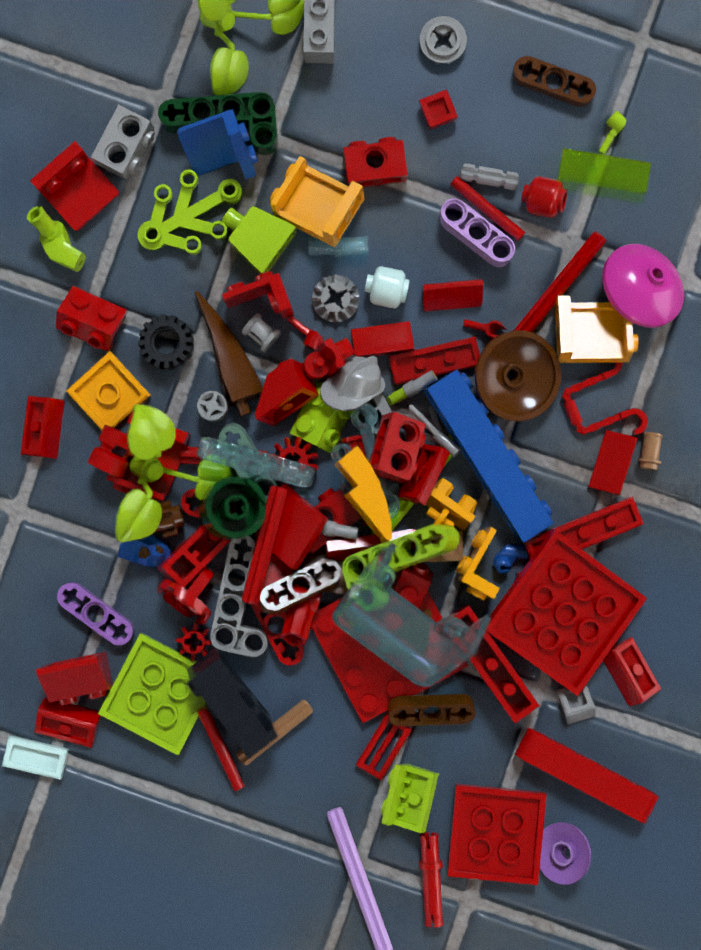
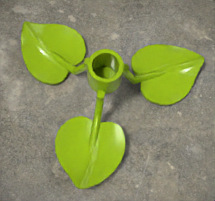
(231, 67)
(147, 435)

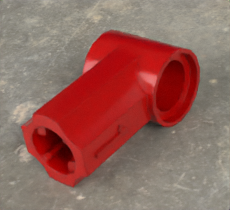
(300, 617)

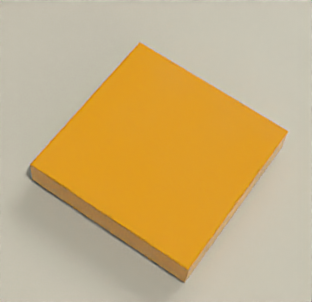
(108, 392)

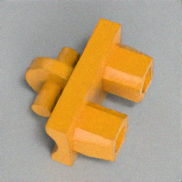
(447, 511)

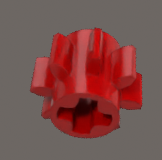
(188, 646)

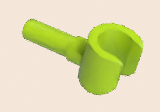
(617, 123)

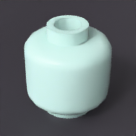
(387, 287)

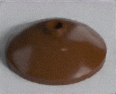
(534, 380)

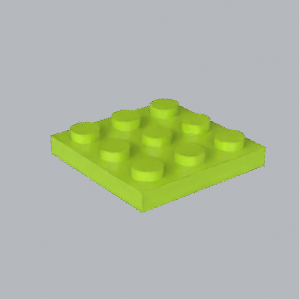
(154, 695)

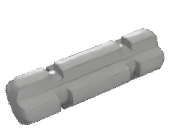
(489, 176)

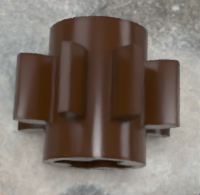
(171, 519)

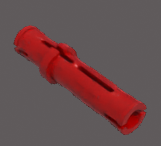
(430, 869)

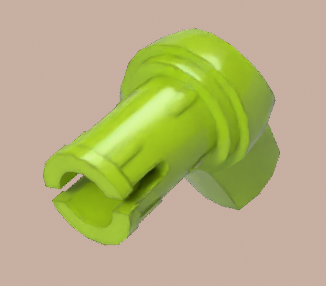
(56, 240)

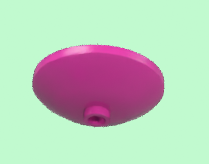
(643, 285)

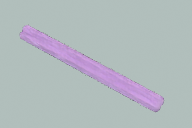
(359, 879)

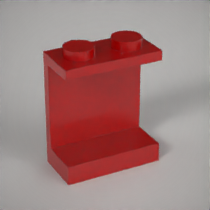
(169, 458)

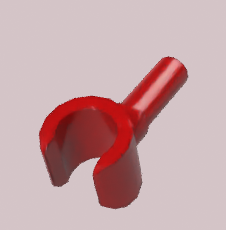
(489, 328)
(313, 338)

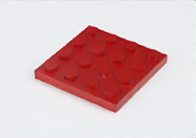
(564, 612)
(363, 674)

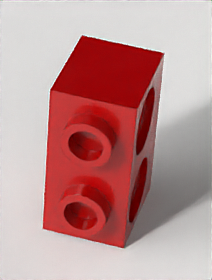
(390, 444)

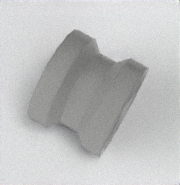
(208, 405)

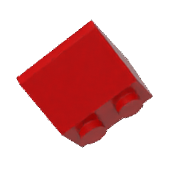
(76, 677)

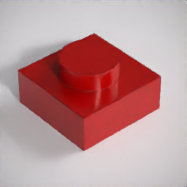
(438, 109)

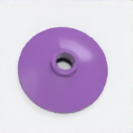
(555, 862)

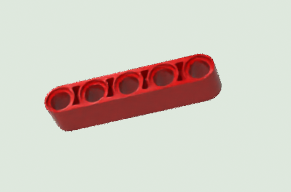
(586, 775)

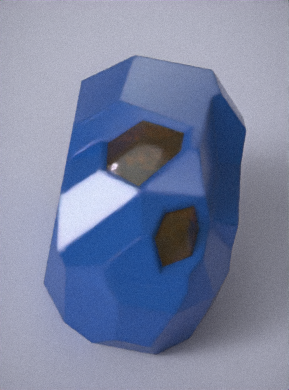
(146, 551)

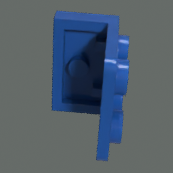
(218, 143)

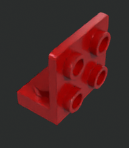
(75, 186)
(265, 284)

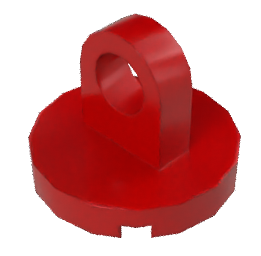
(186, 599)

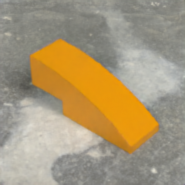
(366, 493)

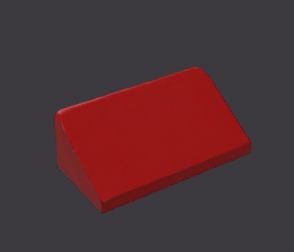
(452, 295)
(383, 339)
(42, 427)
(612, 462)
(631, 672)
(67, 722)

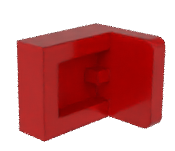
(414, 583)

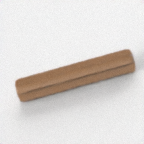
(282, 726)

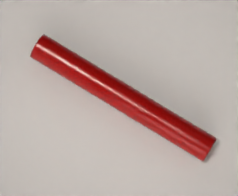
(487, 208)
(220, 748)

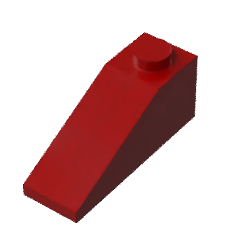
(192, 555)

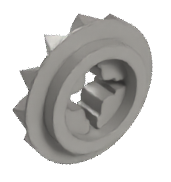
(443, 26)
(332, 312)

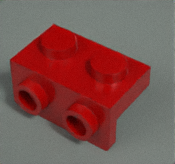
(89, 318)

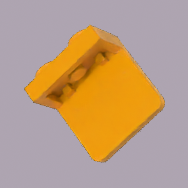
(476, 585)

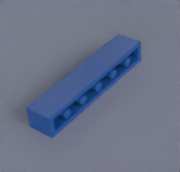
(488, 456)

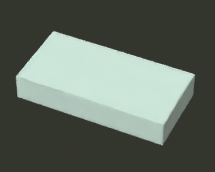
(35, 757)

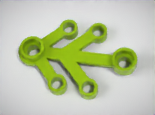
(186, 216)

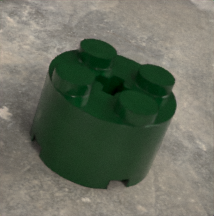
(250, 508)

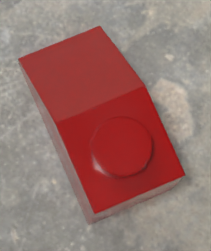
(285, 392)

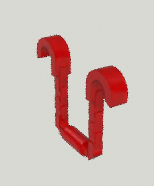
(575, 417)

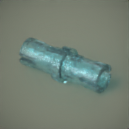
(345, 246)

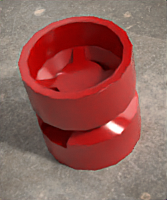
(107, 461)

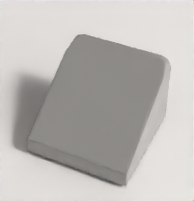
(576, 707)

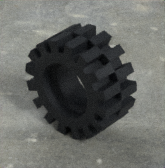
(150, 333)

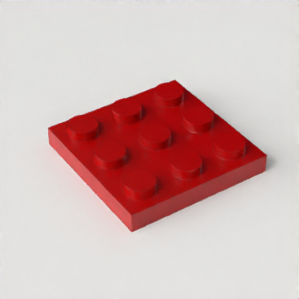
(496, 834)

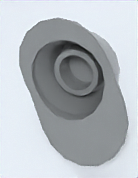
(353, 384)

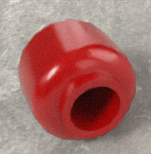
(544, 197)

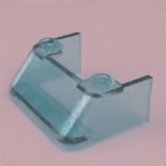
(402, 632)

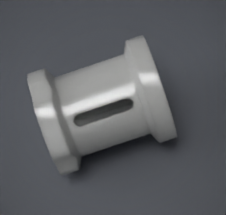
(261, 332)

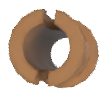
(650, 451)

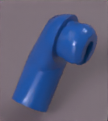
(508, 556)

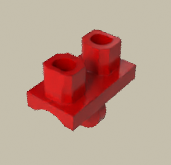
(328, 358)

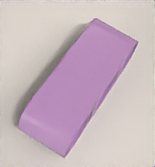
(470, 219)

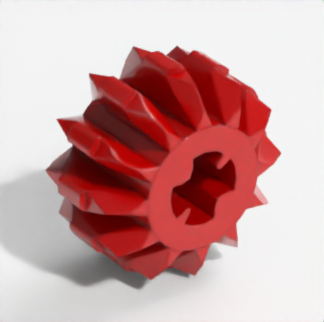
(284, 453)

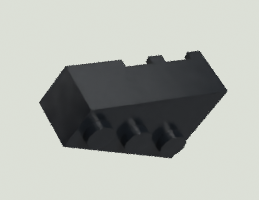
(232, 702)

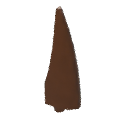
(234, 368)

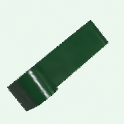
(217, 104)

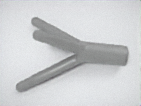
(438, 435)

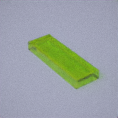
(604, 171)

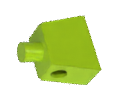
(258, 236)

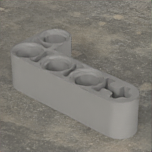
(234, 622)

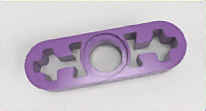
(82, 594)

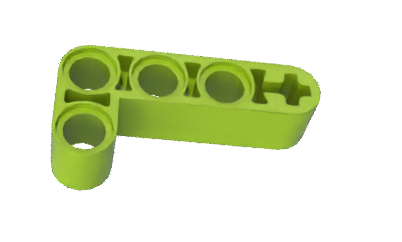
(402, 555)

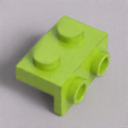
(320, 423)
(409, 797)

